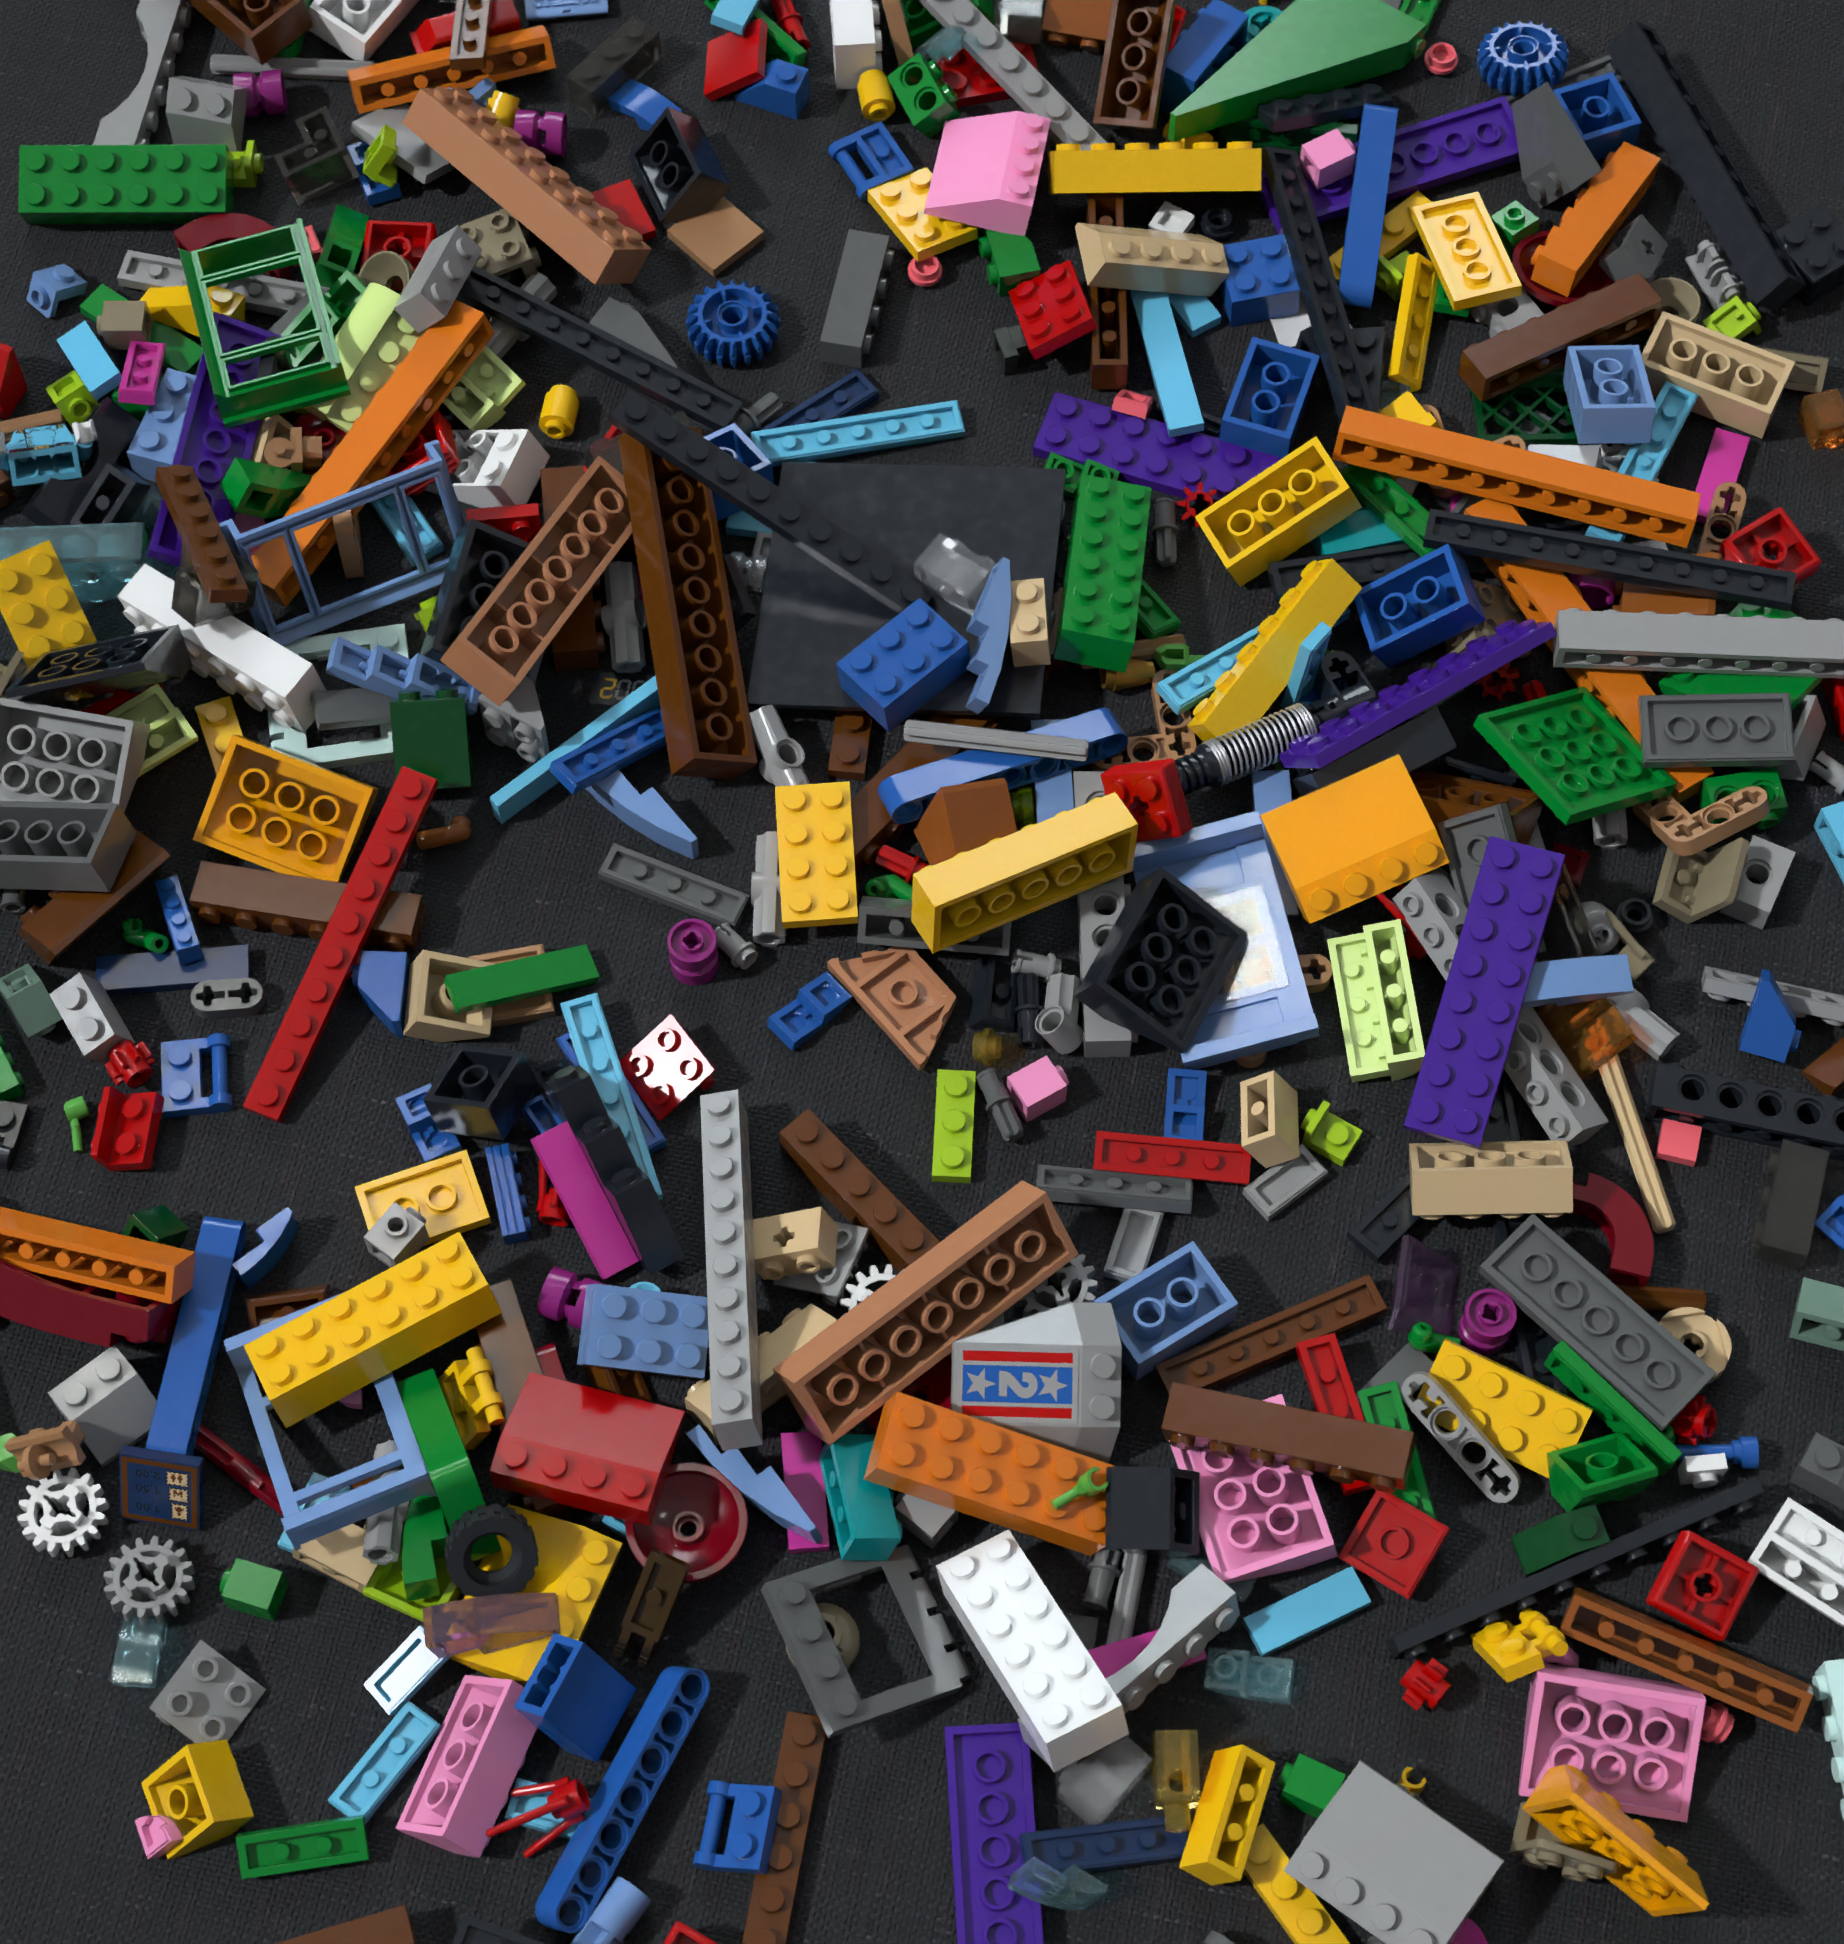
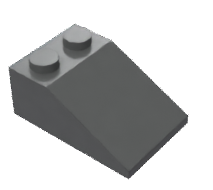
(1550, 147)

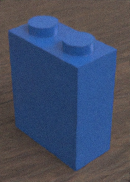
(575, 1697)

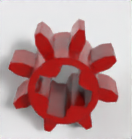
(1191, 496)
(1499, 687)
(130, 1063)
(1695, 1422)
(1425, 1684)

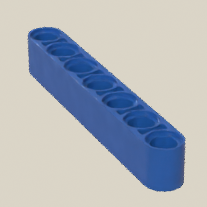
(1367, 205)
(911, 791)
(197, 1337)
(606, 1806)

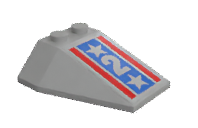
(1046, 1377)

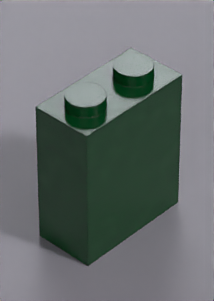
(433, 736)

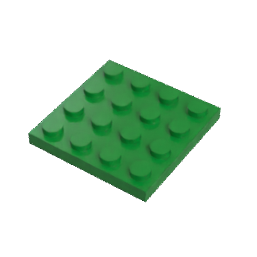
(1573, 755)

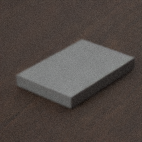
(413, 153)

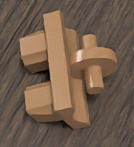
(299, 452)
(47, 1449)

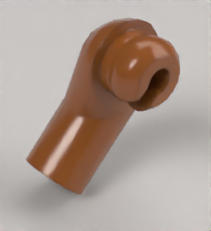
(456, 832)

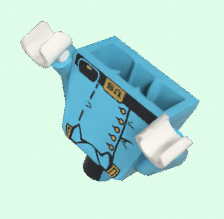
(47, 452)

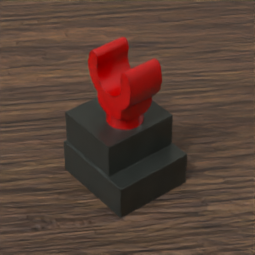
(1010, 348)

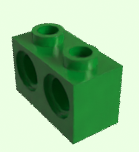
(924, 94)
(1718, 787)

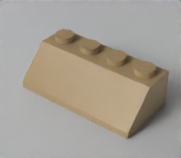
(1151, 260)
(1732, 378)
(1496, 1180)
(796, 1331)

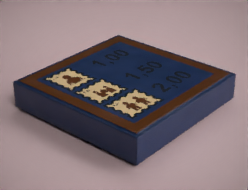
(161, 1487)

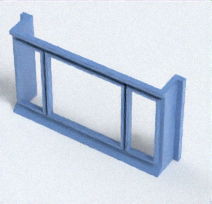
(368, 600)
(356, 1503)

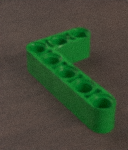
(444, 1453)

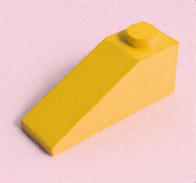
(174, 307)

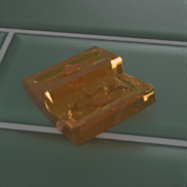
(1588, 1032)

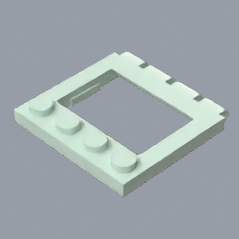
(344, 754)

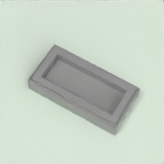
(1284, 1183)
(1133, 1243)

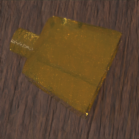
(1176, 1759)

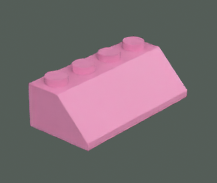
(469, 1767)

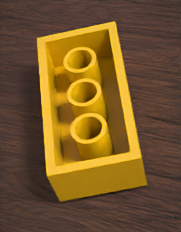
(1278, 511)

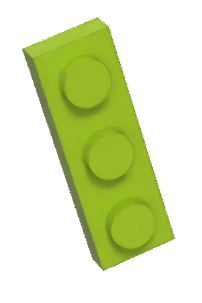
(953, 1126)

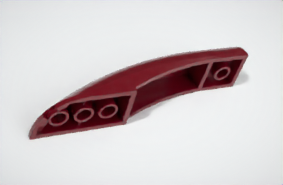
(82, 1309)

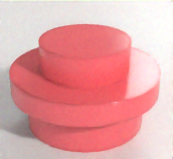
(1441, 58)
(925, 272)
(1716, 1723)

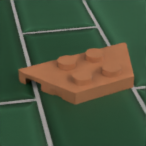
(900, 997)

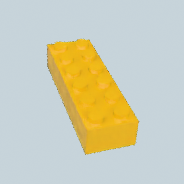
(1158, 170)
(1023, 872)
(372, 1329)

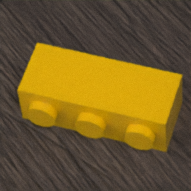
(1227, 1815)

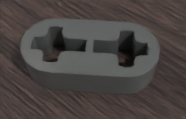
(228, 998)

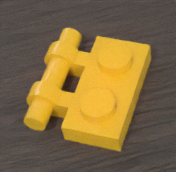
(472, 1397)
(1519, 1648)

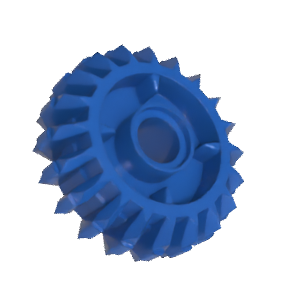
(1522, 57)
(754, 326)

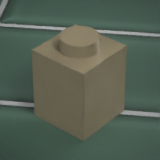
(123, 323)

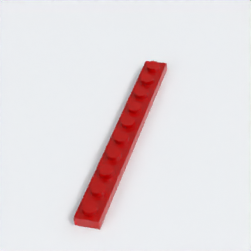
(340, 945)

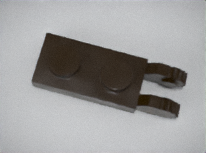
(652, 1604)

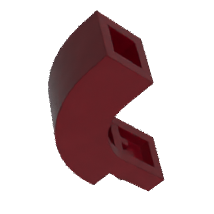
(223, 228)
(1623, 1226)

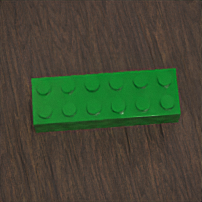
(124, 183)
(1103, 573)

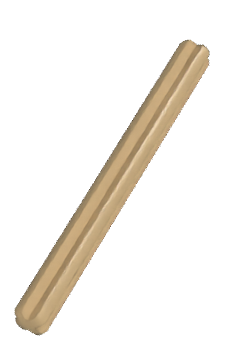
(1637, 1146)

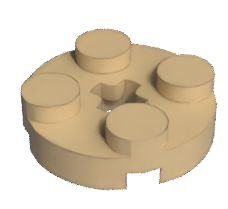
(1702, 1331)

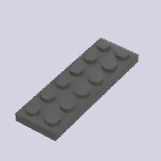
(1597, 1322)

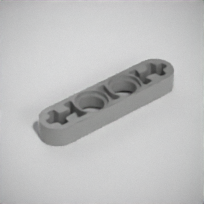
(1455, 1441)

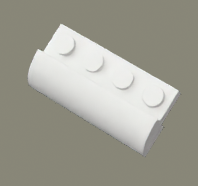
(1804, 1559)

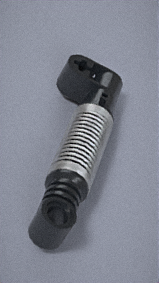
(1218, 761)

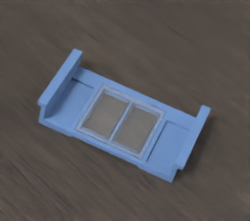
(1265, 992)

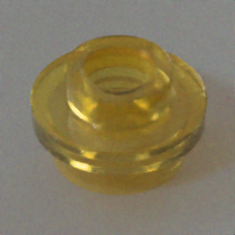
(986, 1047)

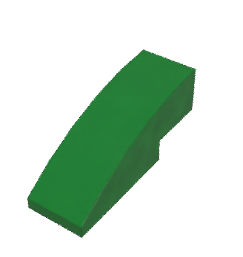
(339, 303)
(422, 1542)

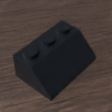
(678, 168)

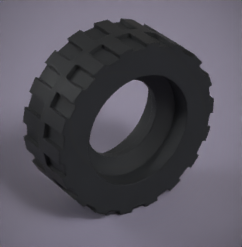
(487, 1521)

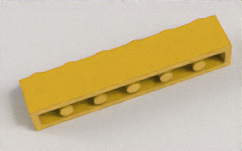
(1267, 662)

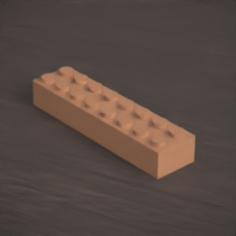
(527, 185)
(544, 585)
(923, 1309)

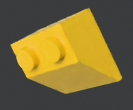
(199, 1794)

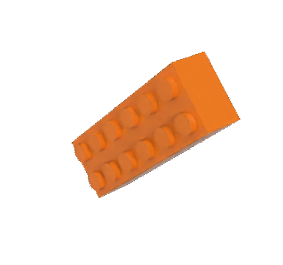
(987, 1472)

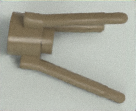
(1638, 957)

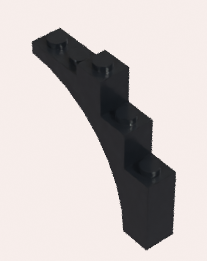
(625, 1185)

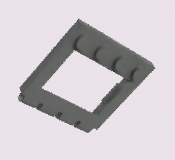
(818, 1657)

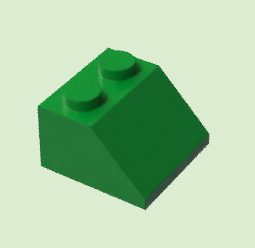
(1598, 1471)

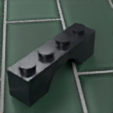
(58, 499)

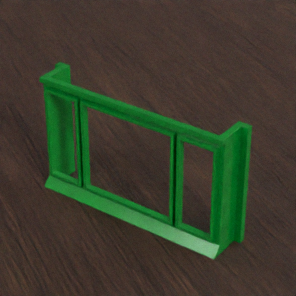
(278, 391)

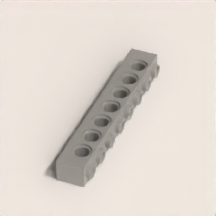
(1100, 1035)
(1534, 1058)

